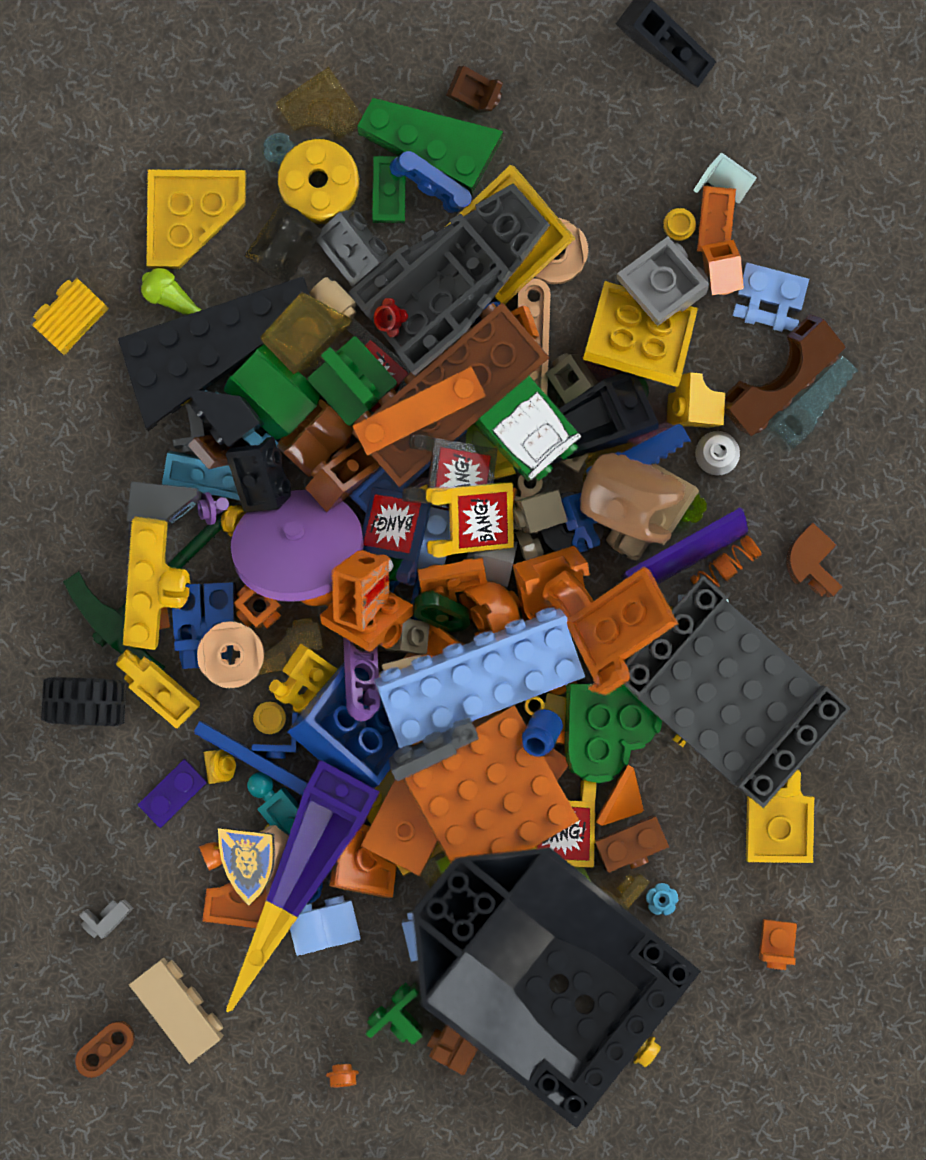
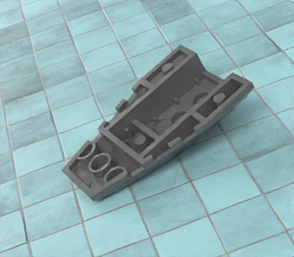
(452, 274)

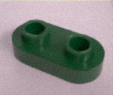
(441, 612)

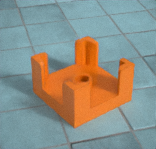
(536, 572)

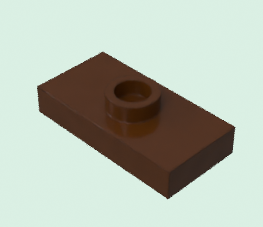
(210, 451)

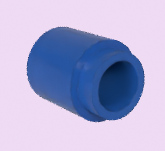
(542, 732)

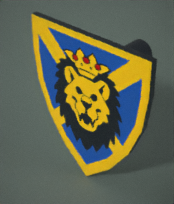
(247, 860)

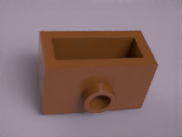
(631, 844)

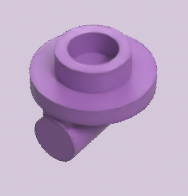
(210, 509)

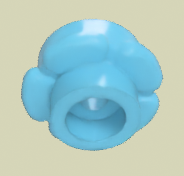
(653, 896)

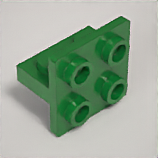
(351, 380)
(403, 1023)

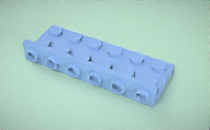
(479, 676)

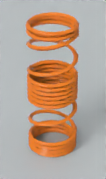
(723, 564)

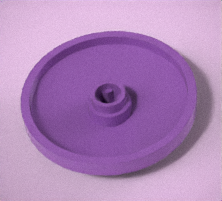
(295, 547)

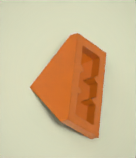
(623, 799)

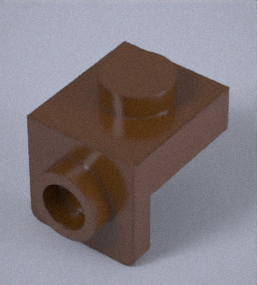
(474, 90)

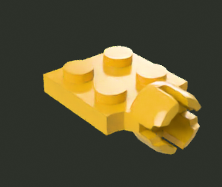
(783, 827)

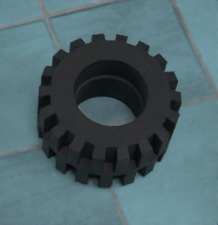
(83, 701)

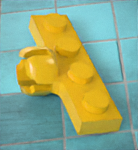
(150, 583)

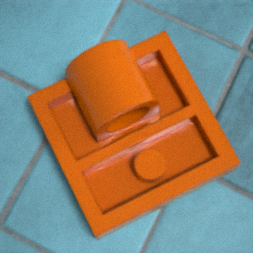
(383, 628)

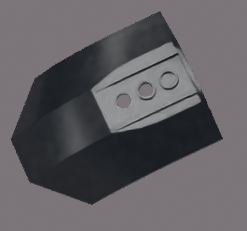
(495, 939)

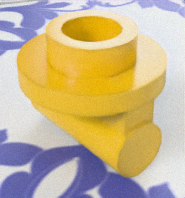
(219, 766)

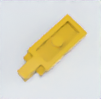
(157, 688)

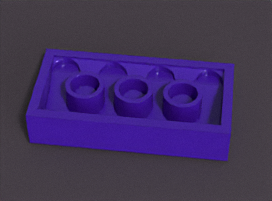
(694, 547)

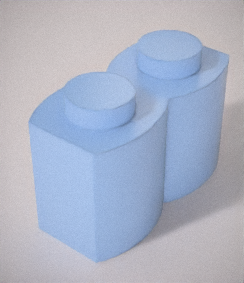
(325, 926)

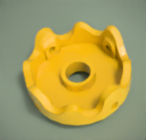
(335, 196)

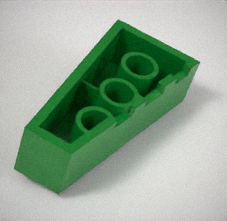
(449, 144)

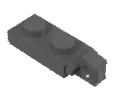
(432, 750)

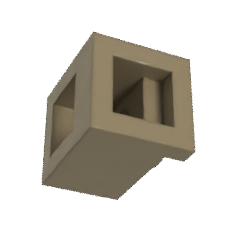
(562, 373)

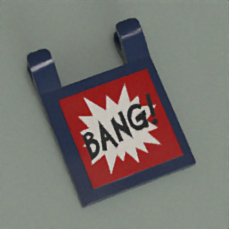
(395, 530)

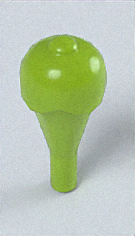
(161, 288)

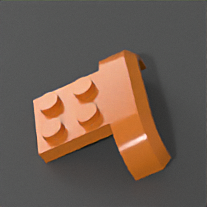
(613, 624)

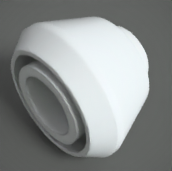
(711, 444)

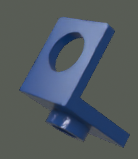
(279, 751)

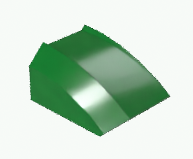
(273, 392)

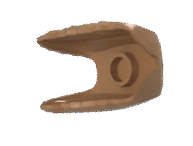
(627, 494)

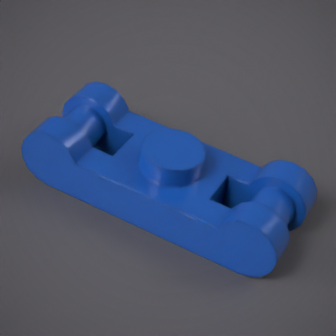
(431, 181)

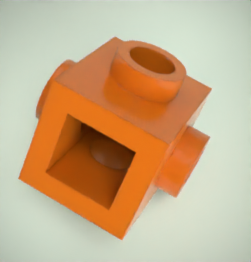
(247, 612)

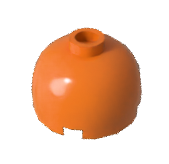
(491, 606)

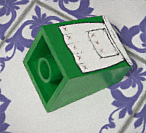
(528, 430)

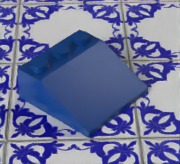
(340, 740)

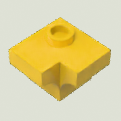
(695, 403)

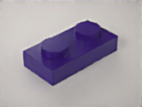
(172, 793)

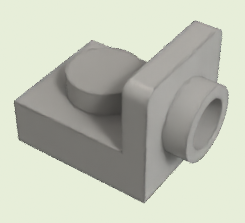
(112, 917)

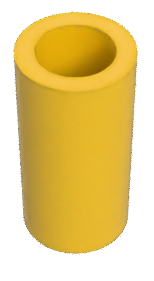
(527, 701)

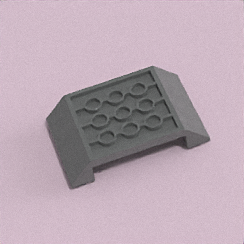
(733, 694)

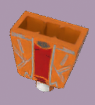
(360, 588)

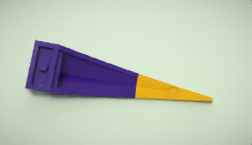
(325, 824)

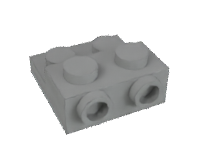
(664, 281)

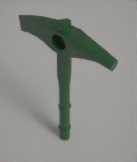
(110, 622)

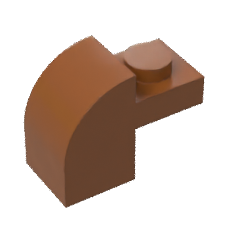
(804, 558)

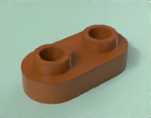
(105, 1049)

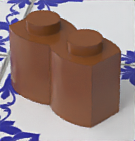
(316, 438)

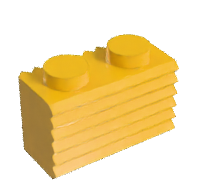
(69, 315)

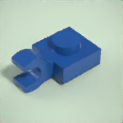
(580, 523)

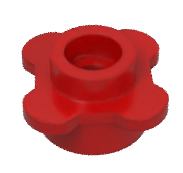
(382, 317)

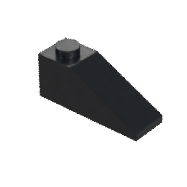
(665, 40)

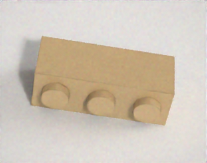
(177, 1009)

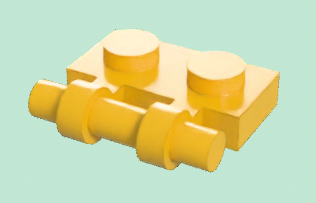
(303, 669)

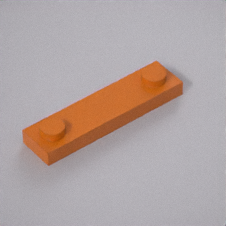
(419, 410)

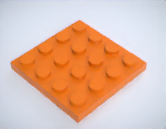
(491, 794)

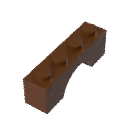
(811, 349)

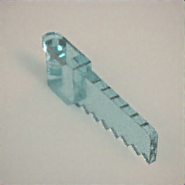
(813, 402)

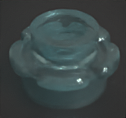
(272, 142)

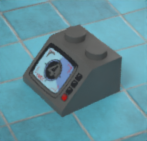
(161, 501)

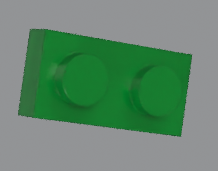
(388, 192)

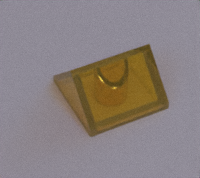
(304, 332)

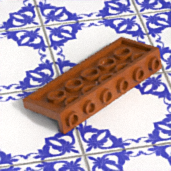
(501, 358)

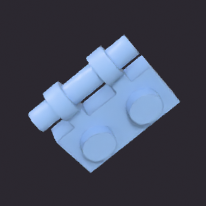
(774, 288)

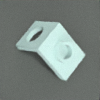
(727, 174)

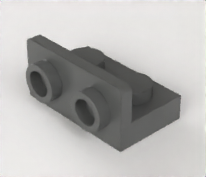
(352, 246)

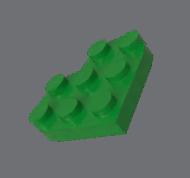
(604, 730)

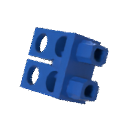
(191, 625)

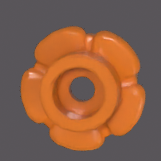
(342, 1075)

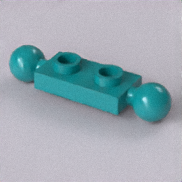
(279, 807)

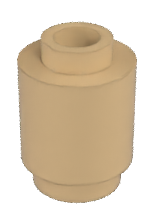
(334, 296)

